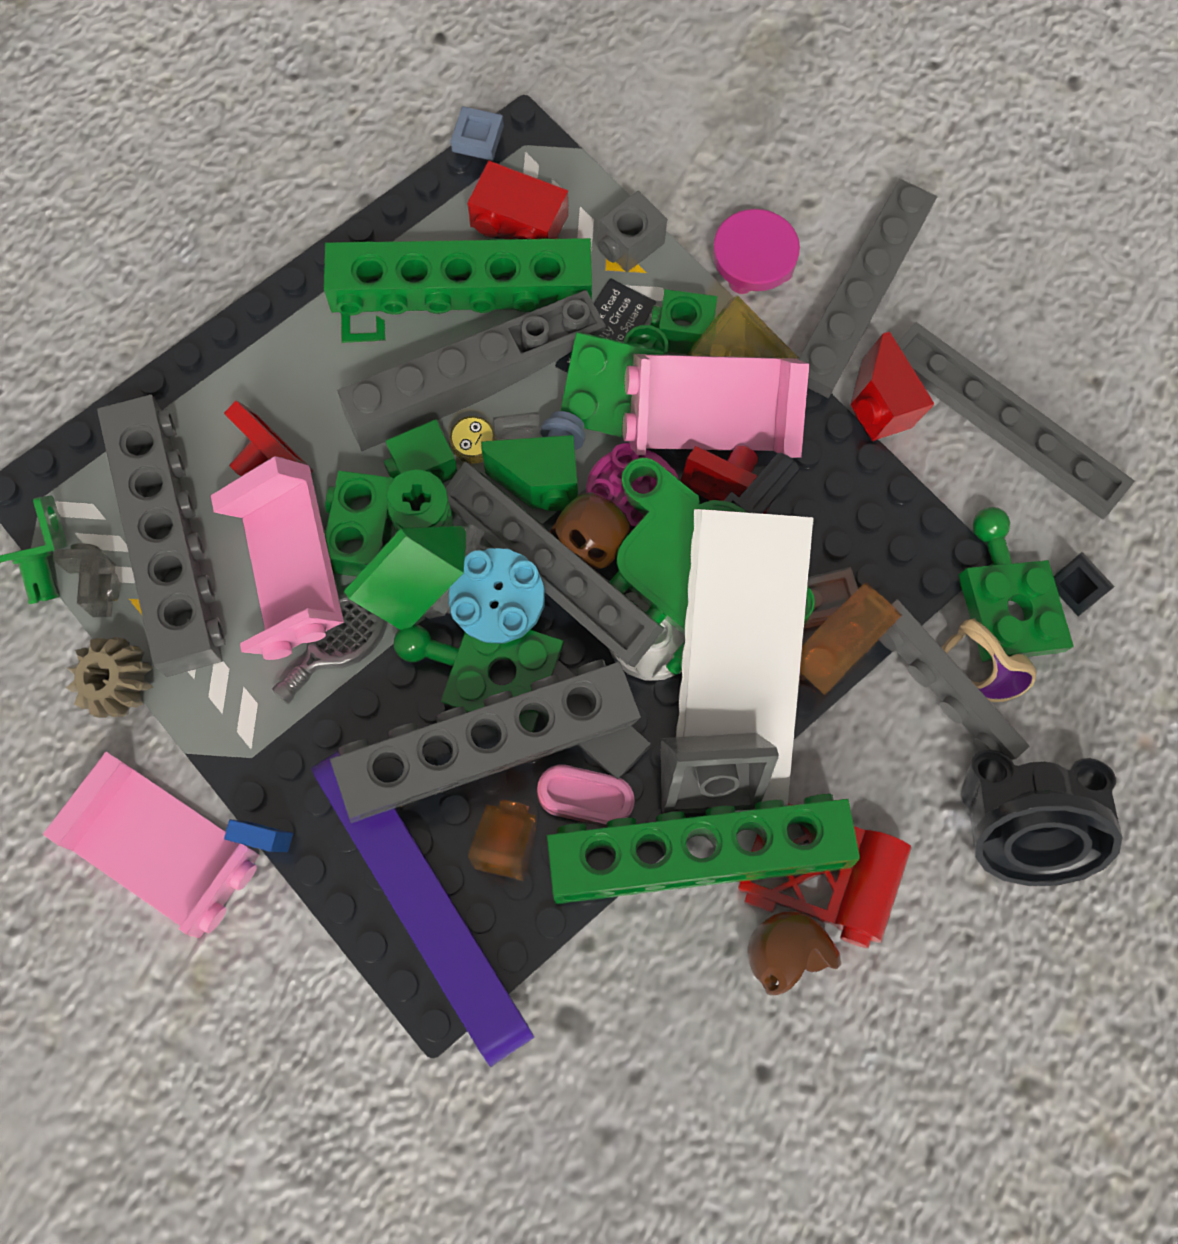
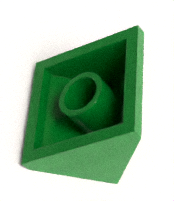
(410, 573)

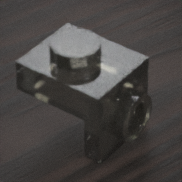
(97, 577)

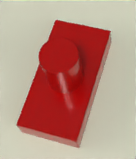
(263, 440)
(717, 478)

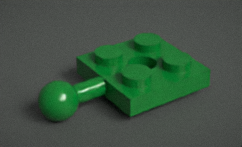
(1025, 583)
(469, 679)

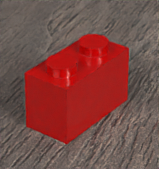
(516, 205)

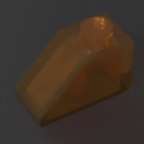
(846, 638)
(504, 840)

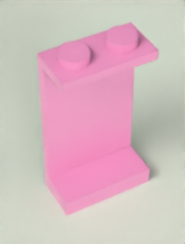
(716, 403)
(286, 555)
(153, 845)

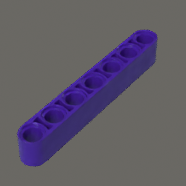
(434, 926)

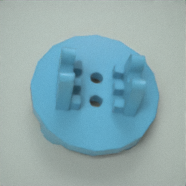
(519, 599)

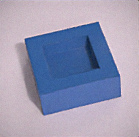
(258, 836)

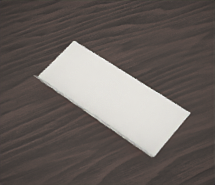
(745, 630)

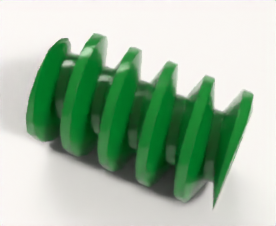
(418, 501)

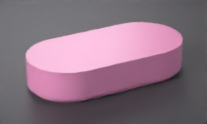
(584, 795)

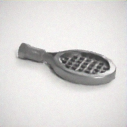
(301, 674)

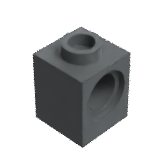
(633, 216)

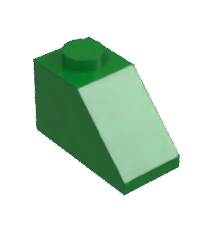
(534, 469)

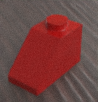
(888, 391)

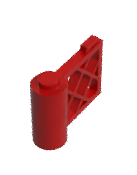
(861, 894)

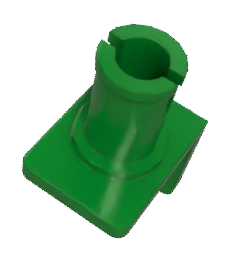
(33, 561)

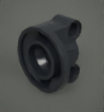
(1040, 819)

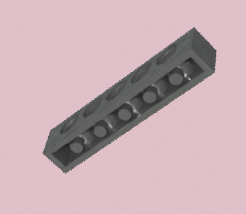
(125, 431)
(601, 685)

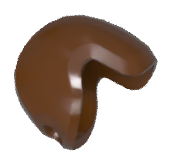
(592, 528)
(786, 948)

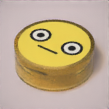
(467, 438)

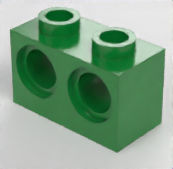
(369, 525)

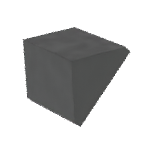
(715, 771)

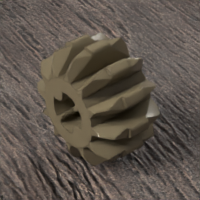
(109, 677)

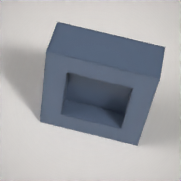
(477, 133)

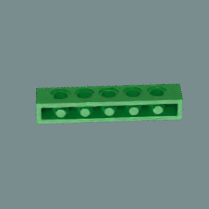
(440, 262)
(827, 820)

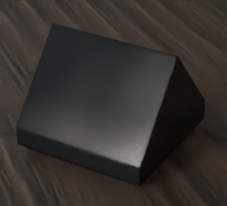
(1081, 584)

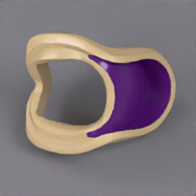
(1010, 675)

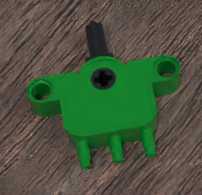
(657, 552)

